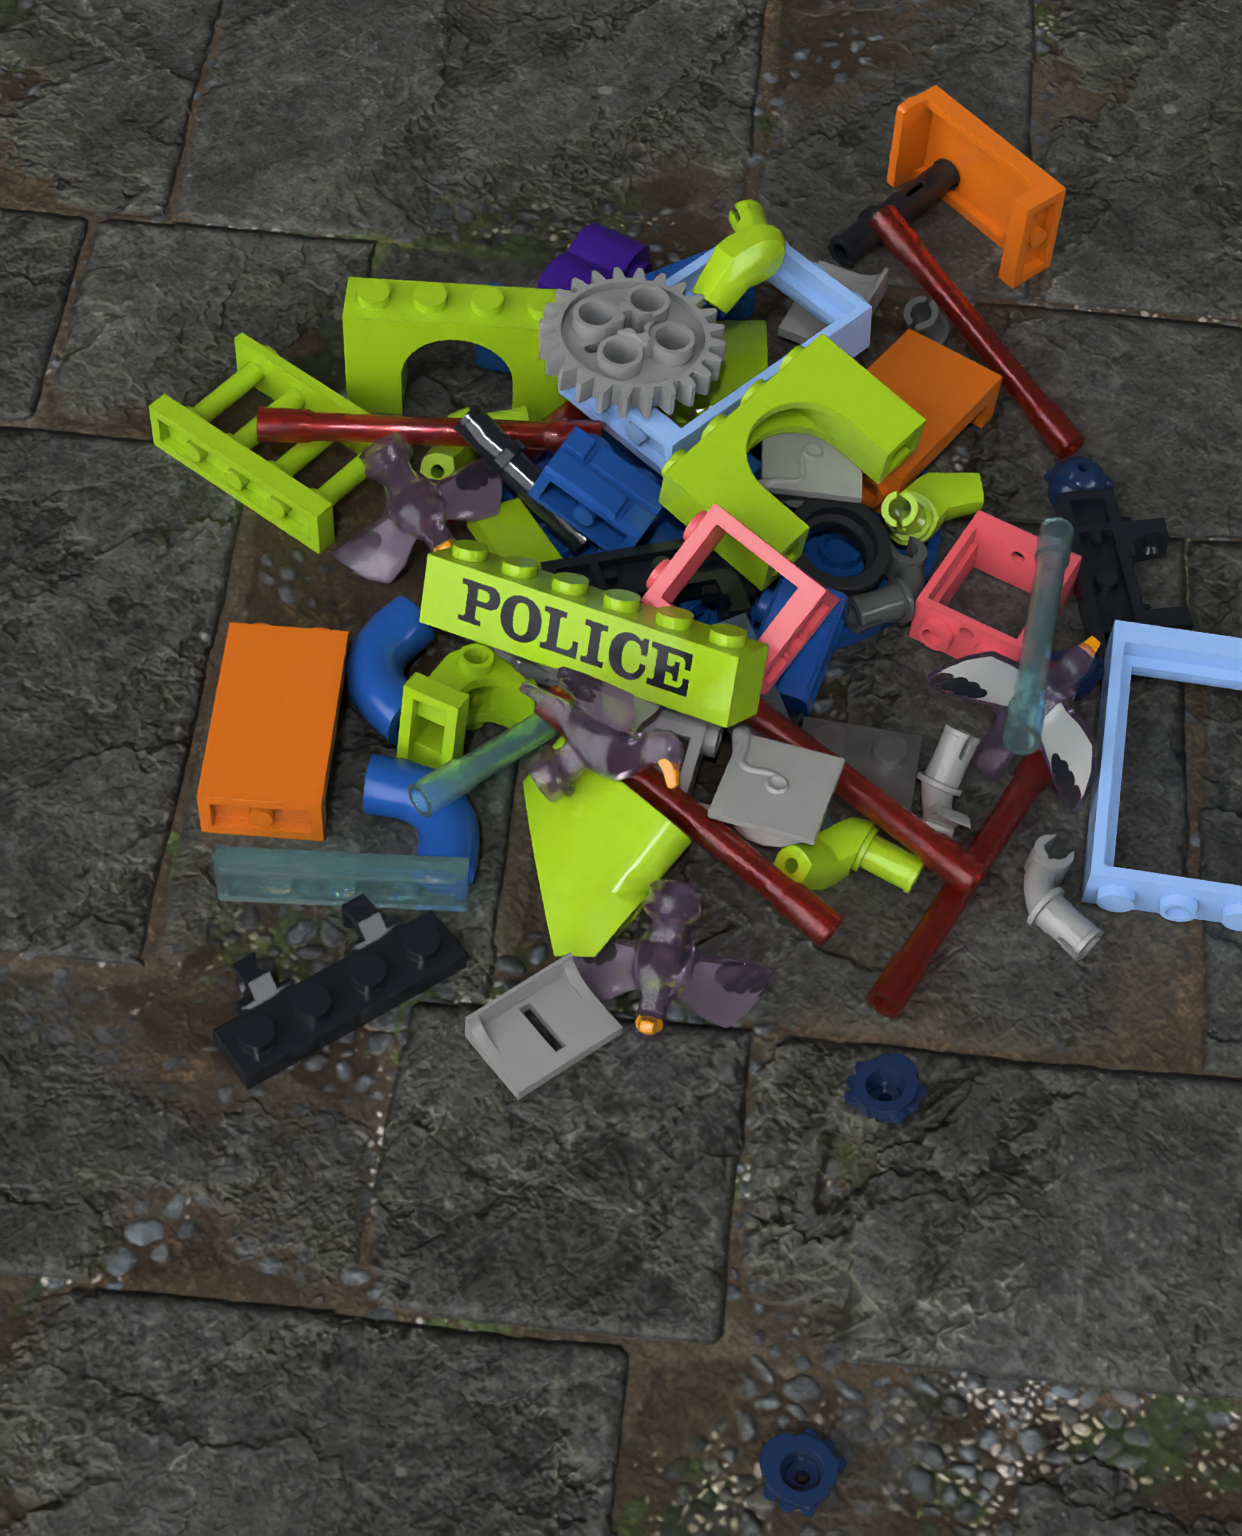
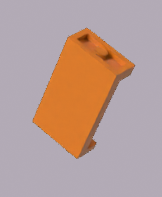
(997, 186)
(942, 389)
(273, 732)

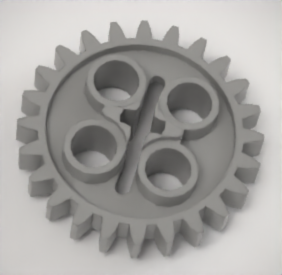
(631, 342)

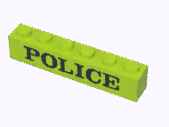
(602, 633)

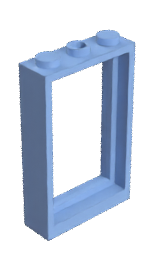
(801, 280)
(1169, 656)

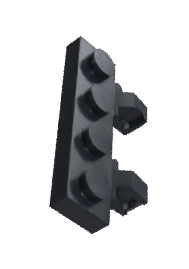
(632, 566)
(1107, 576)
(291, 1021)

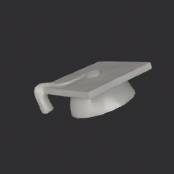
(806, 468)
(775, 790)

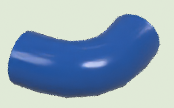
(379, 661)
(444, 834)

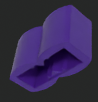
(598, 250)

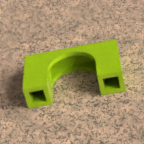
(395, 317)
(813, 394)

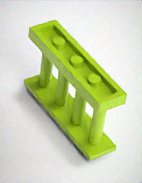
(239, 471)

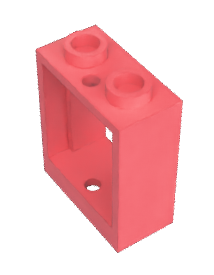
(991, 548)
(793, 623)

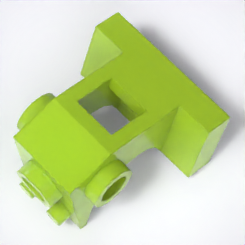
(459, 696)

